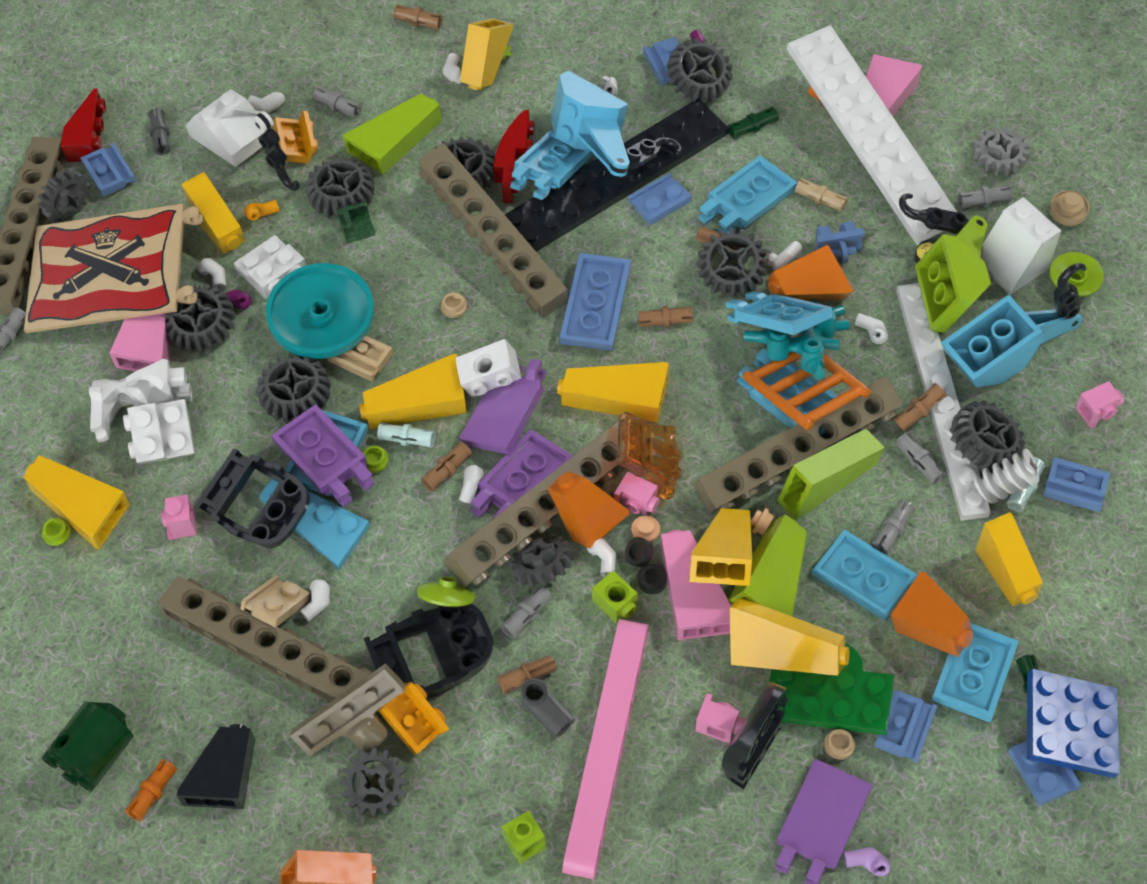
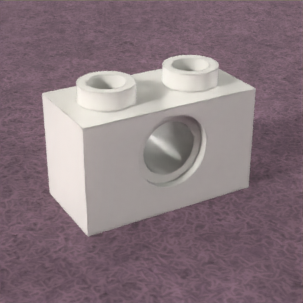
(488, 368)

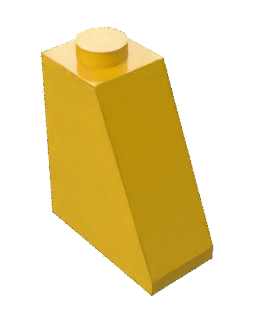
(484, 52)
(217, 218)
(1009, 560)

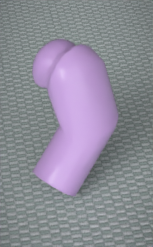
(868, 858)

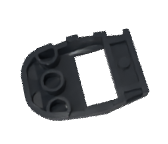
(278, 515)
(456, 634)
(755, 735)

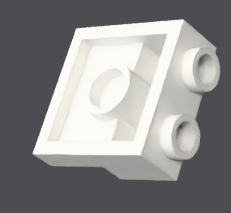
(268, 264)
(159, 431)

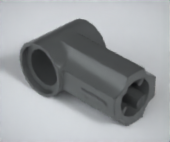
(546, 709)

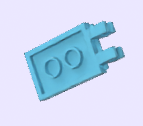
(548, 164)
(747, 195)
(778, 312)
(805, 408)

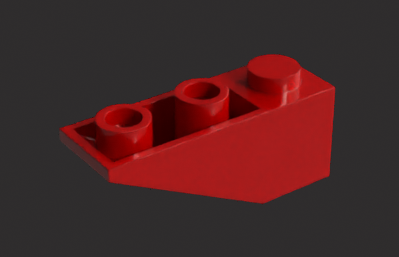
(83, 129)

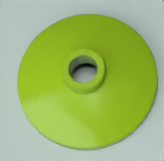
(1087, 281)
(446, 592)

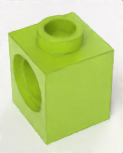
(613, 586)
(524, 837)

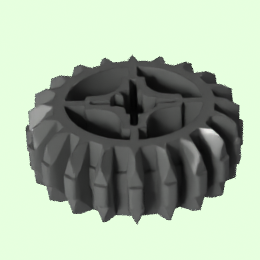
(698, 60)
(475, 158)
(339, 185)
(722, 245)
(210, 325)
(277, 386)
(986, 434)

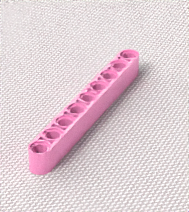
(605, 750)

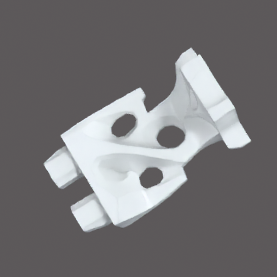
(146, 386)

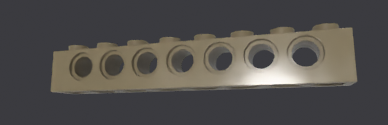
(442, 163)
(23, 215)
(711, 486)
(463, 560)
(183, 594)

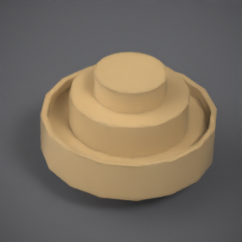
(1069, 208)

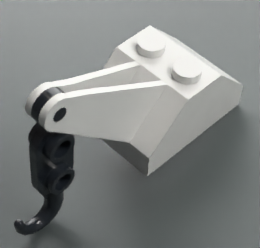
(237, 131)

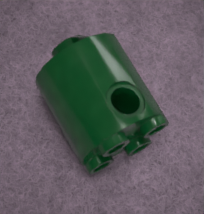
(89, 744)

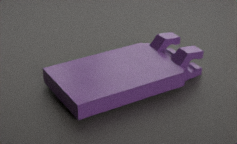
(505, 412)
(323, 454)
(519, 472)
(822, 819)

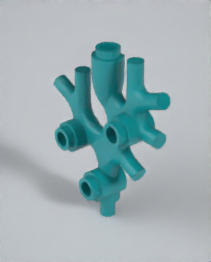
(808, 345)

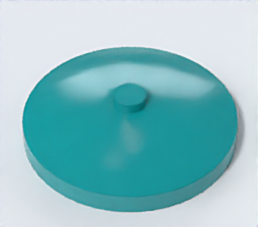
(320, 310)

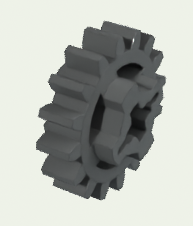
(64, 195)
(542, 560)
(363, 792)

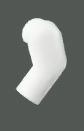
(451, 70)
(609, 85)
(268, 103)
(786, 256)
(209, 266)
(874, 327)
(472, 477)
(606, 554)
(319, 599)

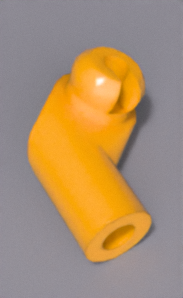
(258, 210)

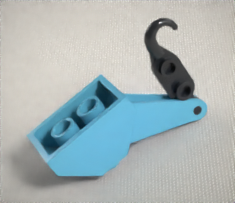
(594, 121)
(1007, 337)

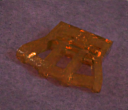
(636, 450)

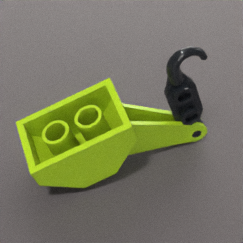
(951, 270)

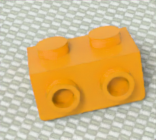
(296, 138)
(414, 718)

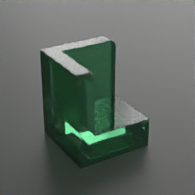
(355, 222)

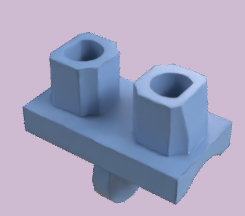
(842, 243)

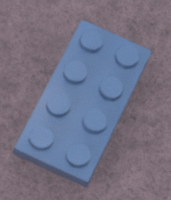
(595, 302)

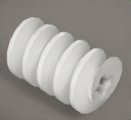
(1007, 479)

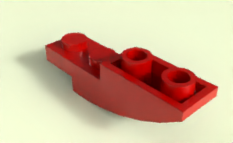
(511, 148)

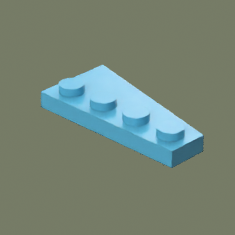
(327, 527)

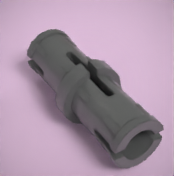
(159, 131)

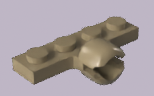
(352, 715)

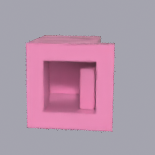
(1099, 403)
(637, 495)
(179, 517)
(718, 720)

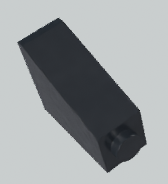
(221, 771)

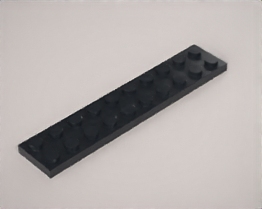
(596, 189)

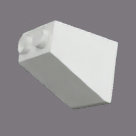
(1019, 246)

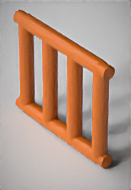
(790, 406)

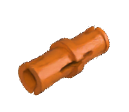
(150, 790)

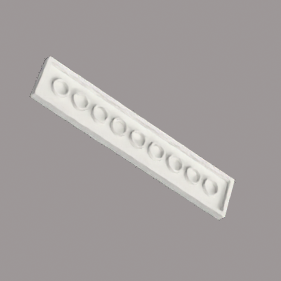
(869, 128)

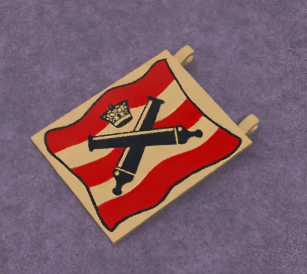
(108, 268)

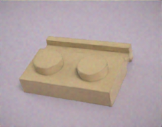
(365, 358)
(275, 601)

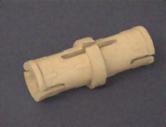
(821, 195)

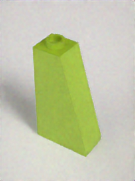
(393, 133)
(828, 472)
(775, 567)

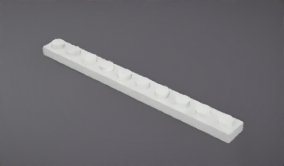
(932, 369)

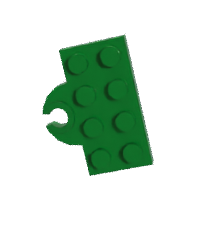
(849, 701)

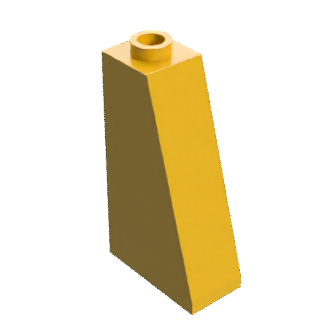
(617, 389)
(416, 396)
(78, 499)
(724, 550)
(782, 642)

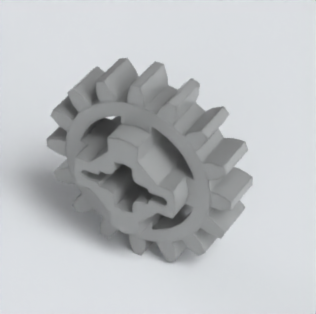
(1001, 151)

